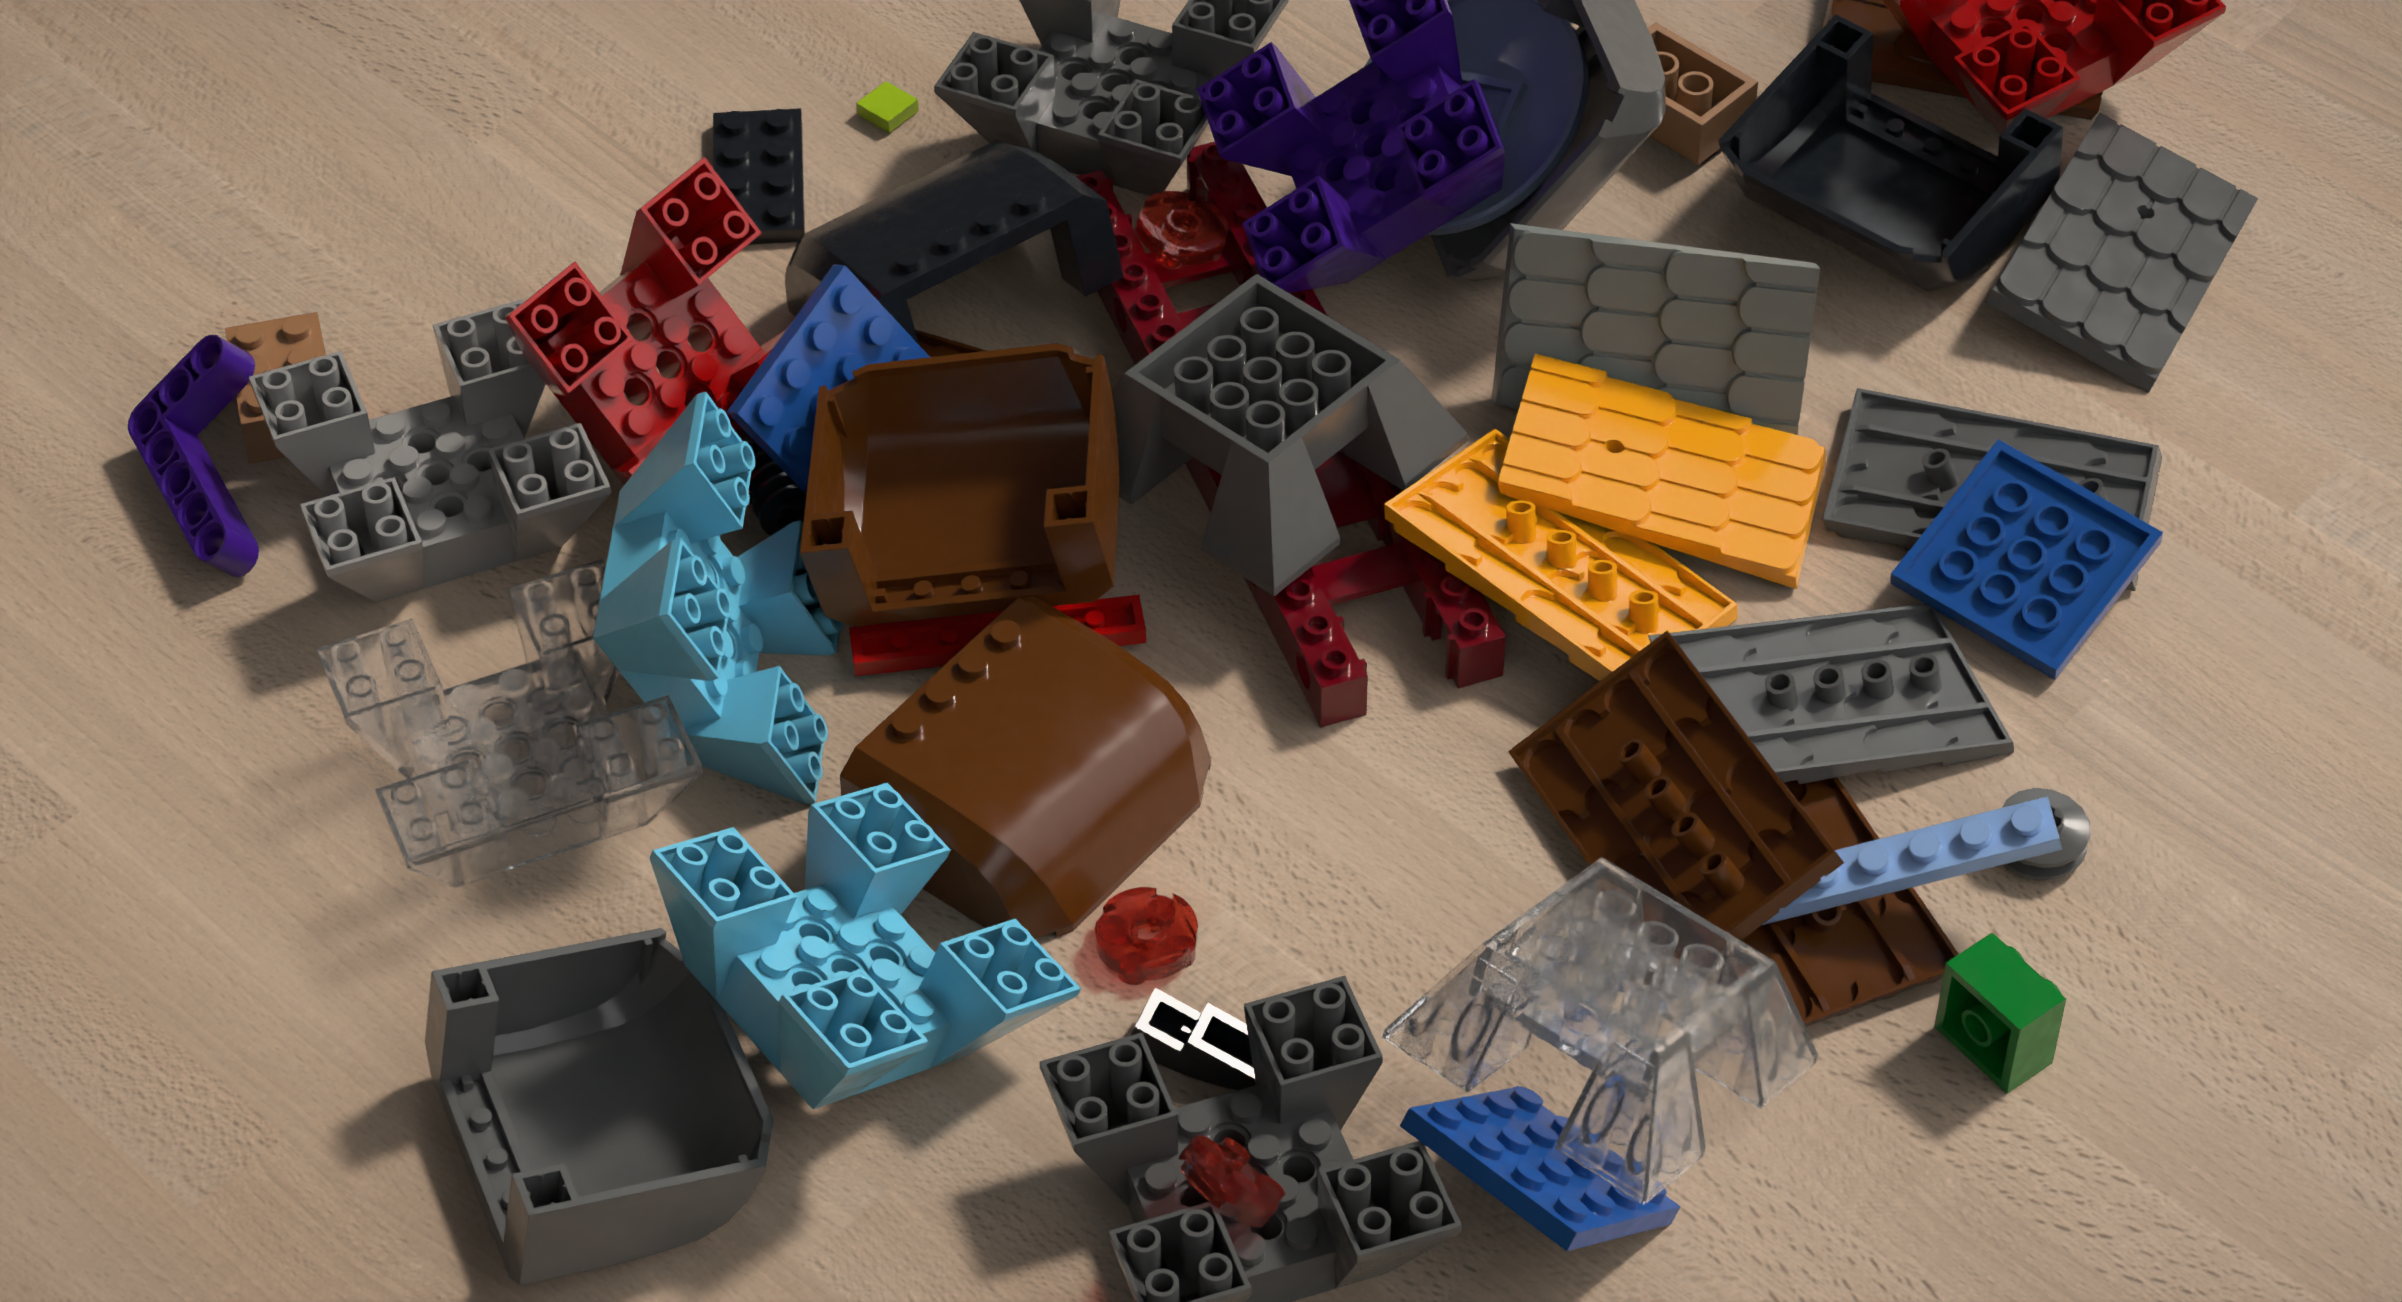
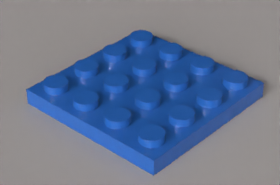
(827, 340)
(2026, 558)
(1509, 1150)

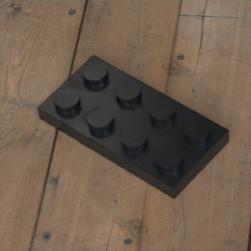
(764, 169)

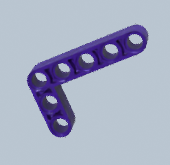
(167, 438)

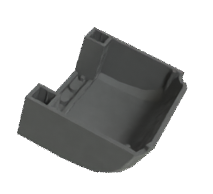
(1619, 115)
(595, 1102)

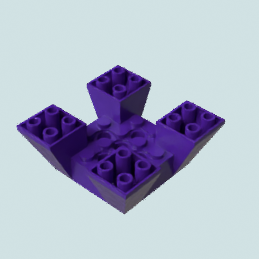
(1368, 157)

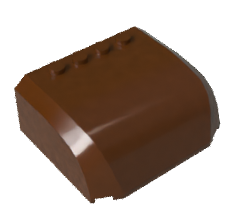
(963, 485)
(1039, 768)

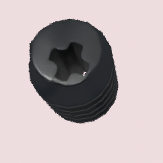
(774, 494)

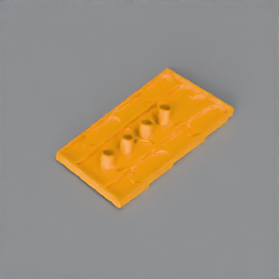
(1664, 470)
(1559, 575)

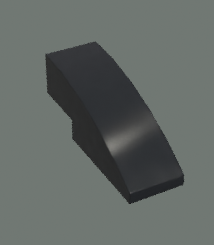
(1197, 1044)

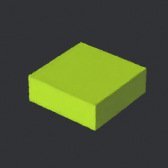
(887, 106)

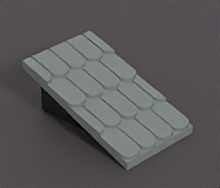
(1659, 316)

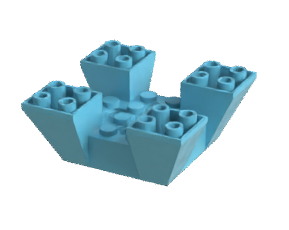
(693, 617)
(834, 972)

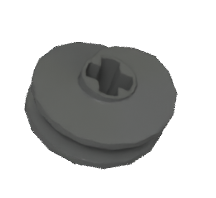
(2073, 831)

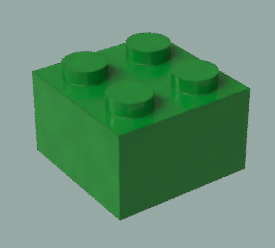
(2000, 1012)

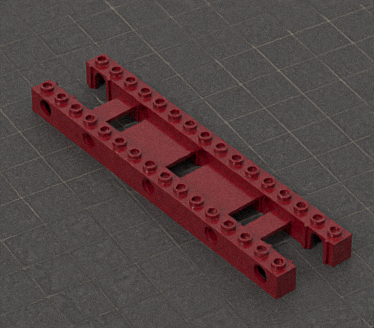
(1303, 611)

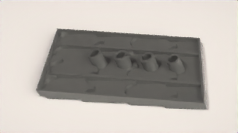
(2122, 252)
(1913, 454)
(1849, 692)

